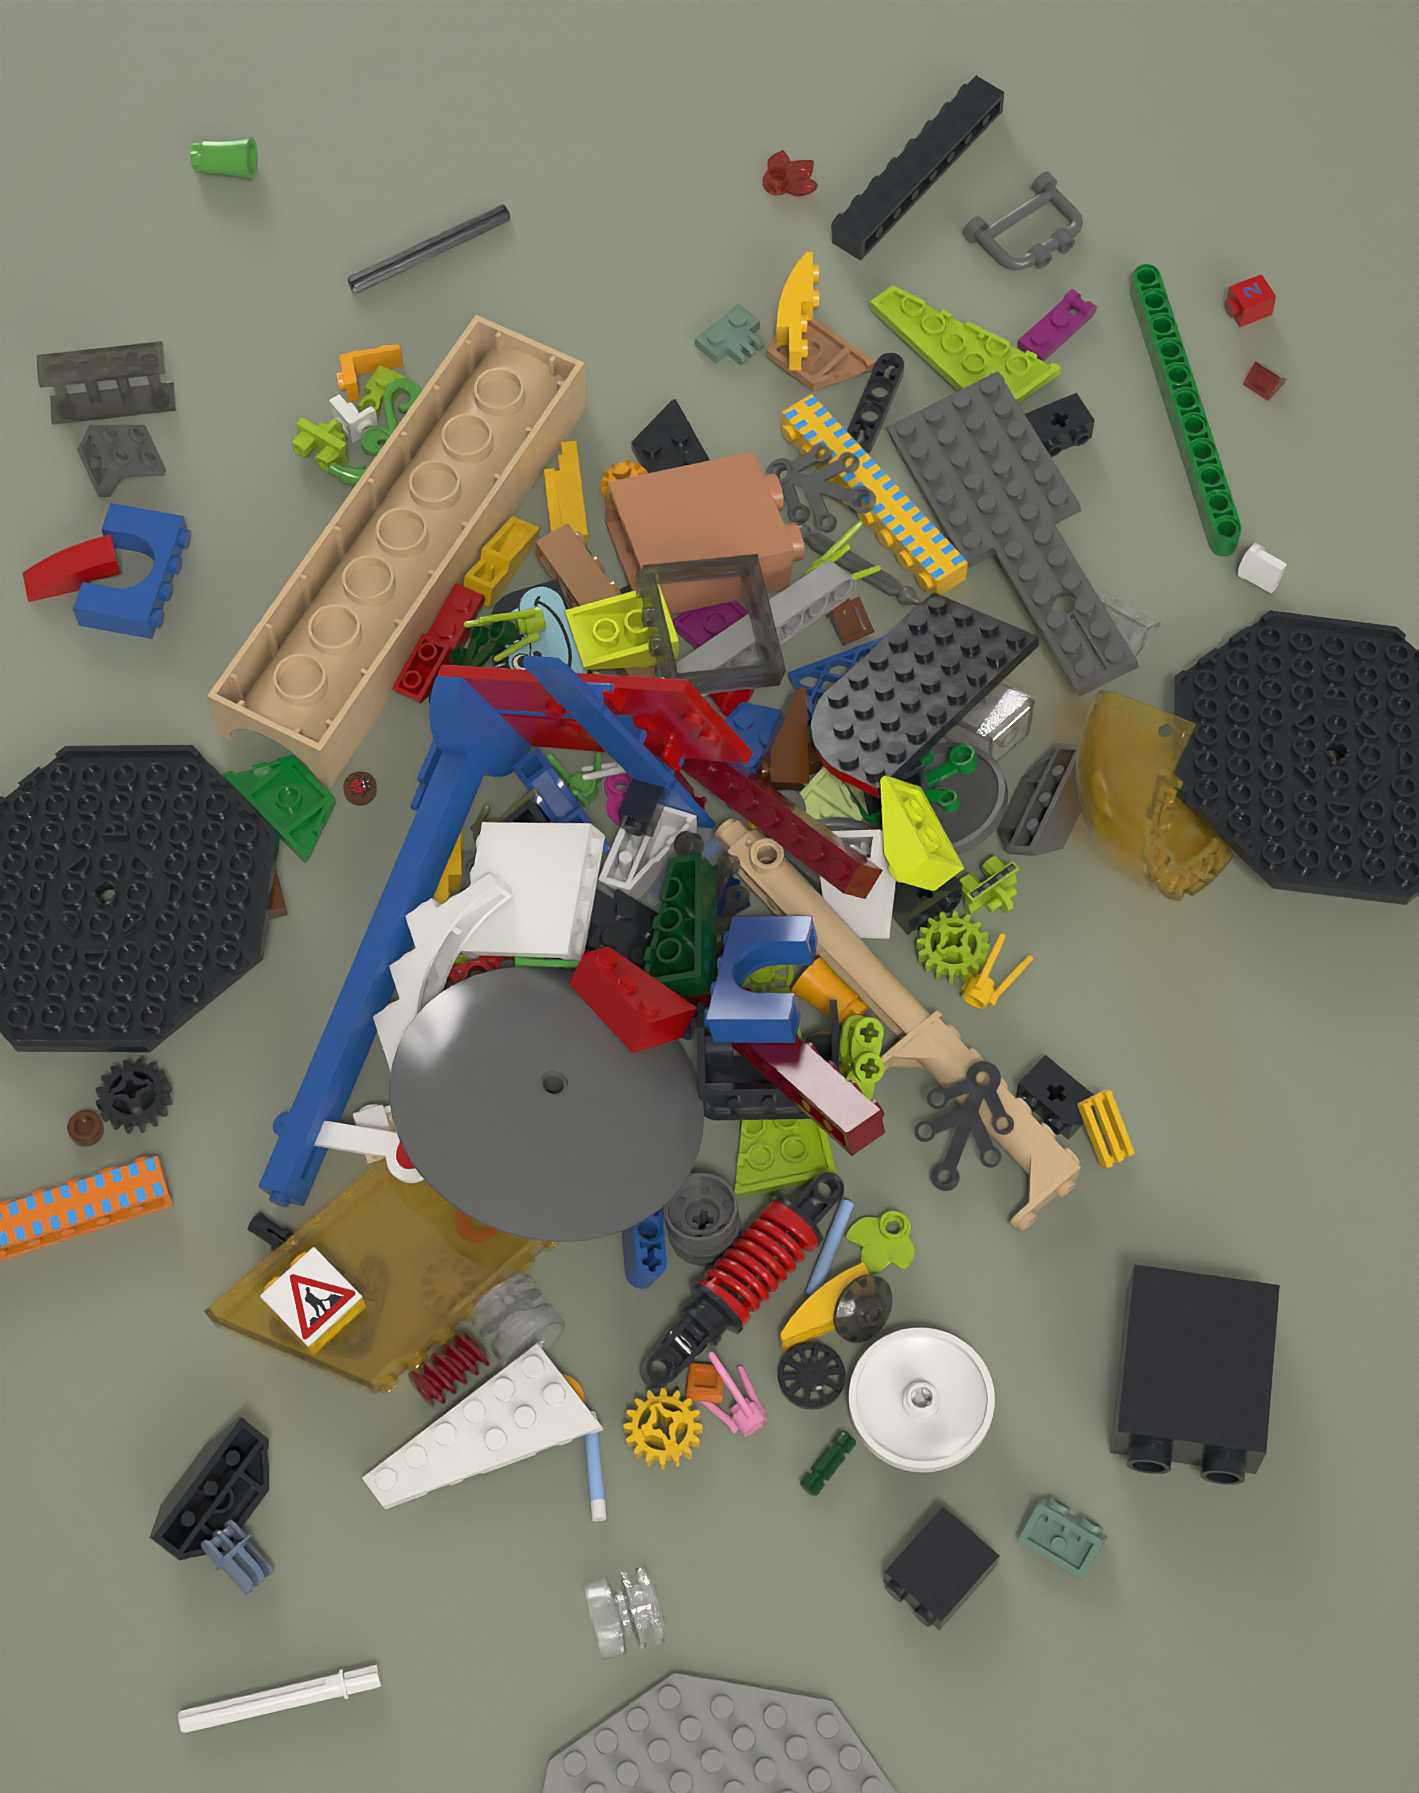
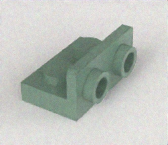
(1063, 1537)

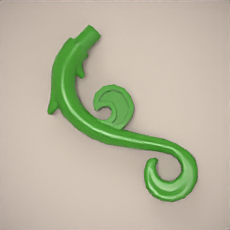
(375, 435)

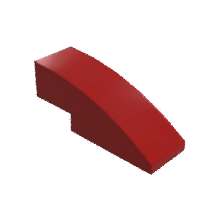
(68, 568)

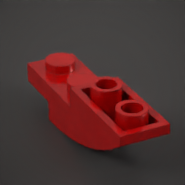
(435, 648)

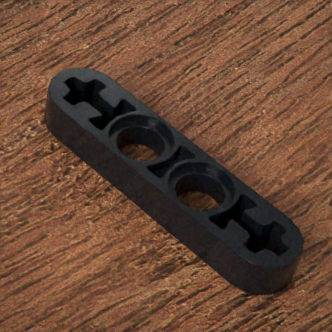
(876, 404)

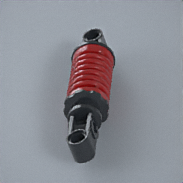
(745, 1276)

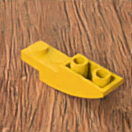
(796, 308)

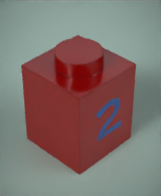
(1250, 300)

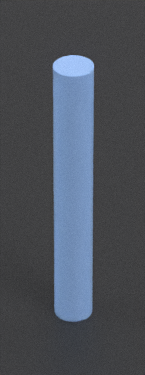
(830, 1246)

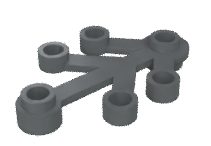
(817, 484)

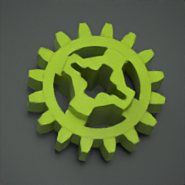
(953, 944)

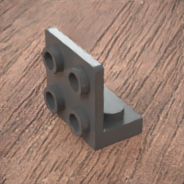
(118, 452)

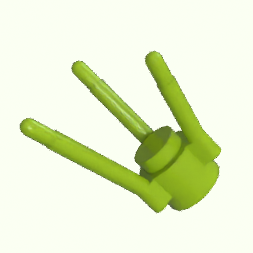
(834, 554)
(527, 621)

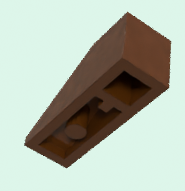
(785, 756)

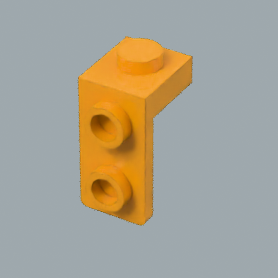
(365, 362)

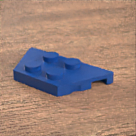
(754, 727)

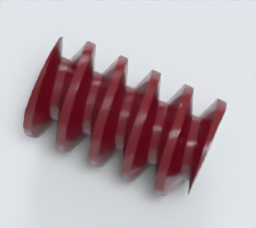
(448, 1368)

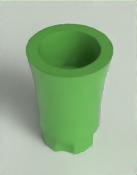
(226, 157)

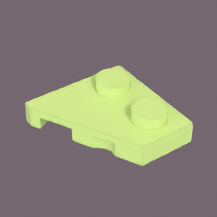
(829, 798)

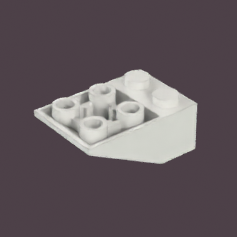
(870, 916)

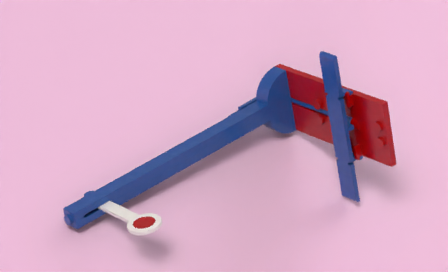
(480, 728)

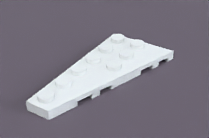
(496, 1425)

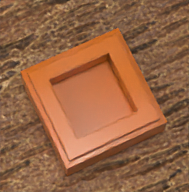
(704, 1383)

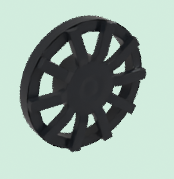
(811, 1375)

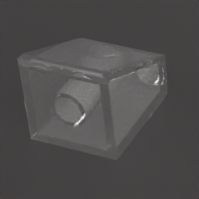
(996, 722)

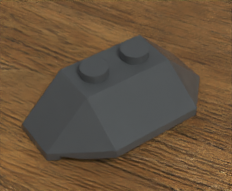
(1043, 806)

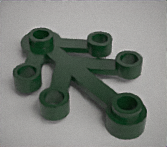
(499, 634)

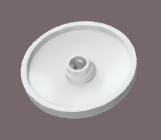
(921, 1399)

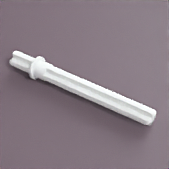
(279, 1699)

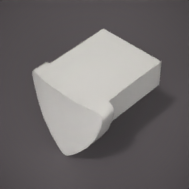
(1261, 568)

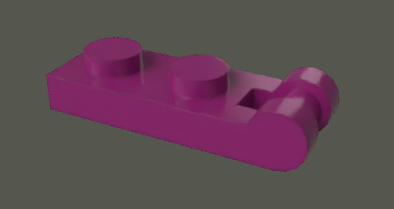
(1057, 326)

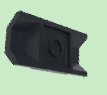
(620, 924)

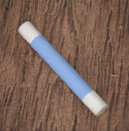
(595, 1475)

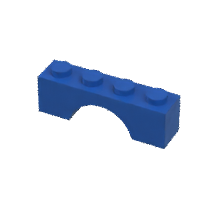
(552, 793)

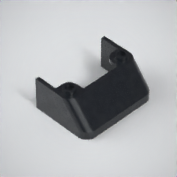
(739, 1091)

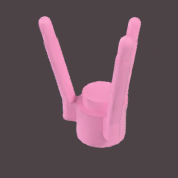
(747, 1414)

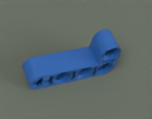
(646, 1251)

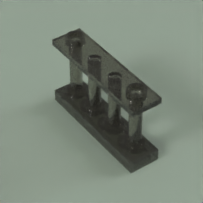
(106, 364)

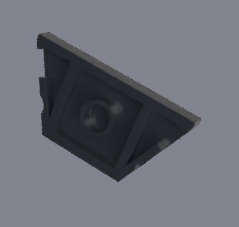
(668, 441)

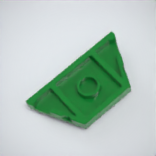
(287, 800)

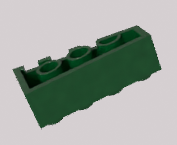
(685, 928)

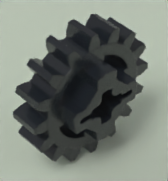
(149, 1099)

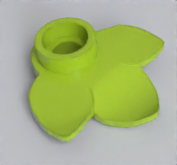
(879, 1245)

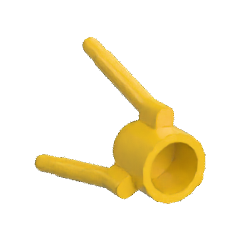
(979, 990)

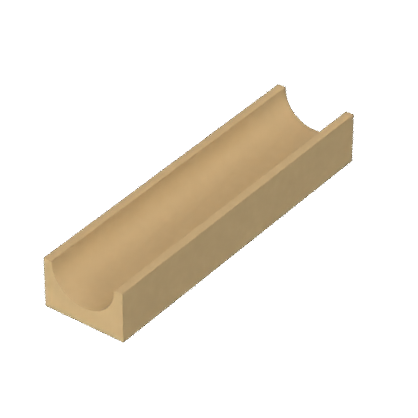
(399, 544)

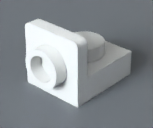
(353, 422)

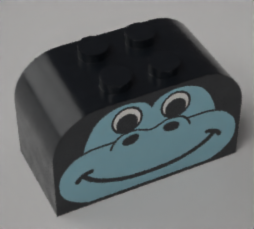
(555, 641)

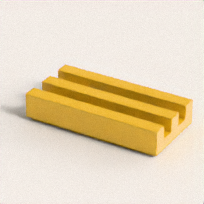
(1110, 1125)

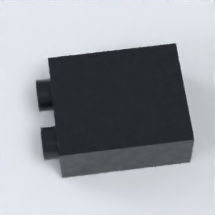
(1195, 1373)

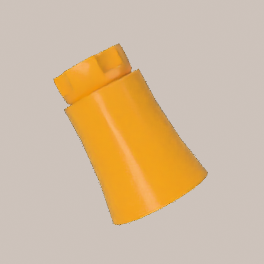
(821, 984)

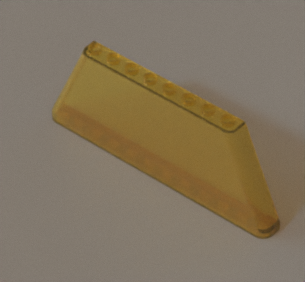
(409, 1260)

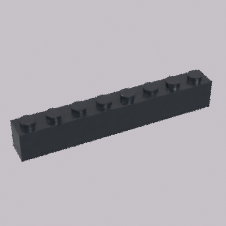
(917, 167)

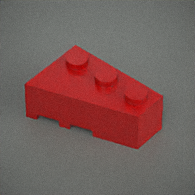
(630, 1000)

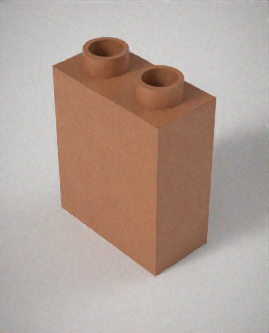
(703, 514)

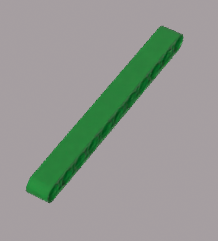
(1180, 391)

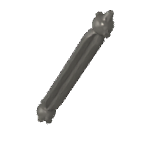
(854, 563)

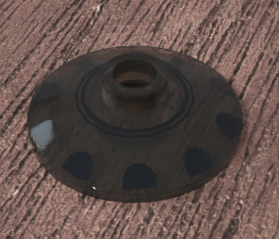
(862, 1308)

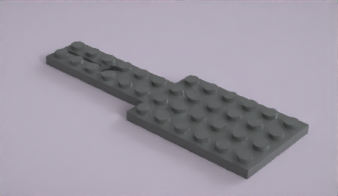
(1002, 498)

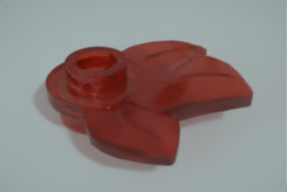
(792, 176)

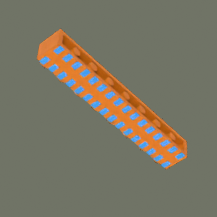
(82, 1206)

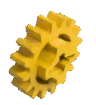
(651, 1435)

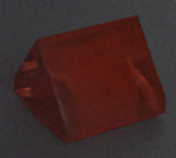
(1264, 380)

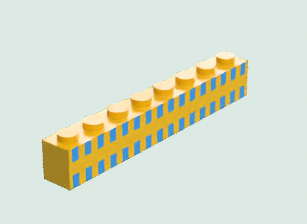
(895, 517)

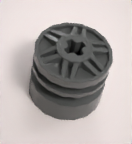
(701, 1202)

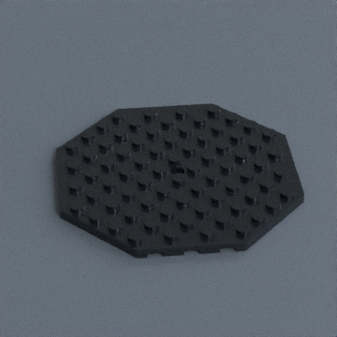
(1263, 763)
(187, 907)

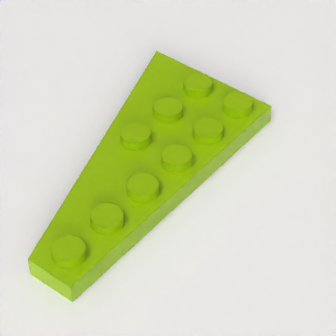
(780, 1152)

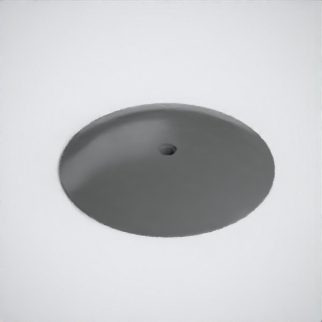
(531, 1161)

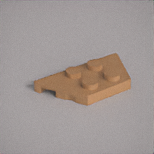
(828, 360)

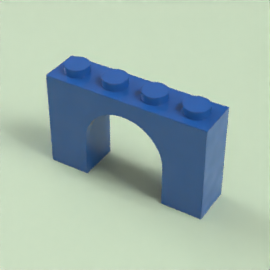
(139, 607)
(749, 946)

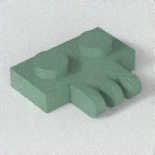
(731, 336)

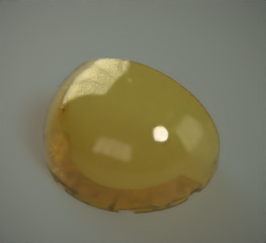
(1131, 799)

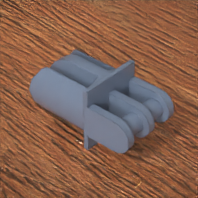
(242, 1561)

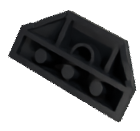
(218, 1486)

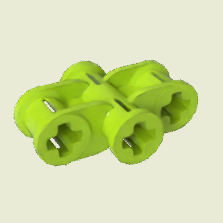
(861, 1050)

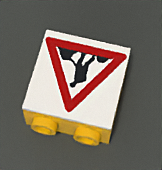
(312, 1300)

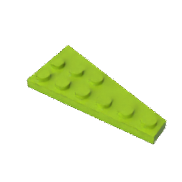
(961, 350)

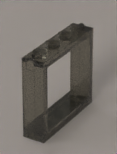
(746, 567)

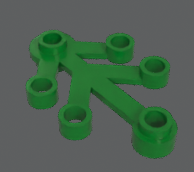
(957, 756)

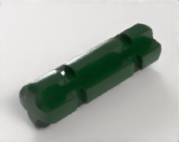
(828, 1463)

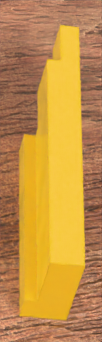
(565, 492)

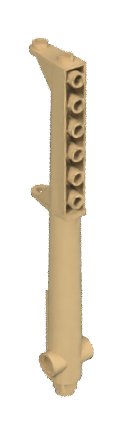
(923, 1037)

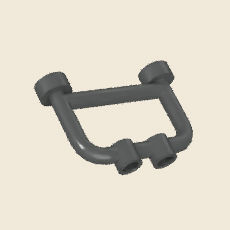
(1039, 253)

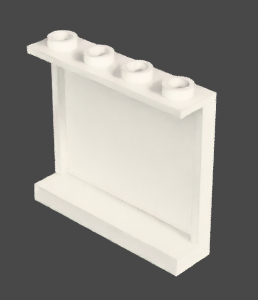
(552, 887)

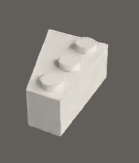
(639, 860)

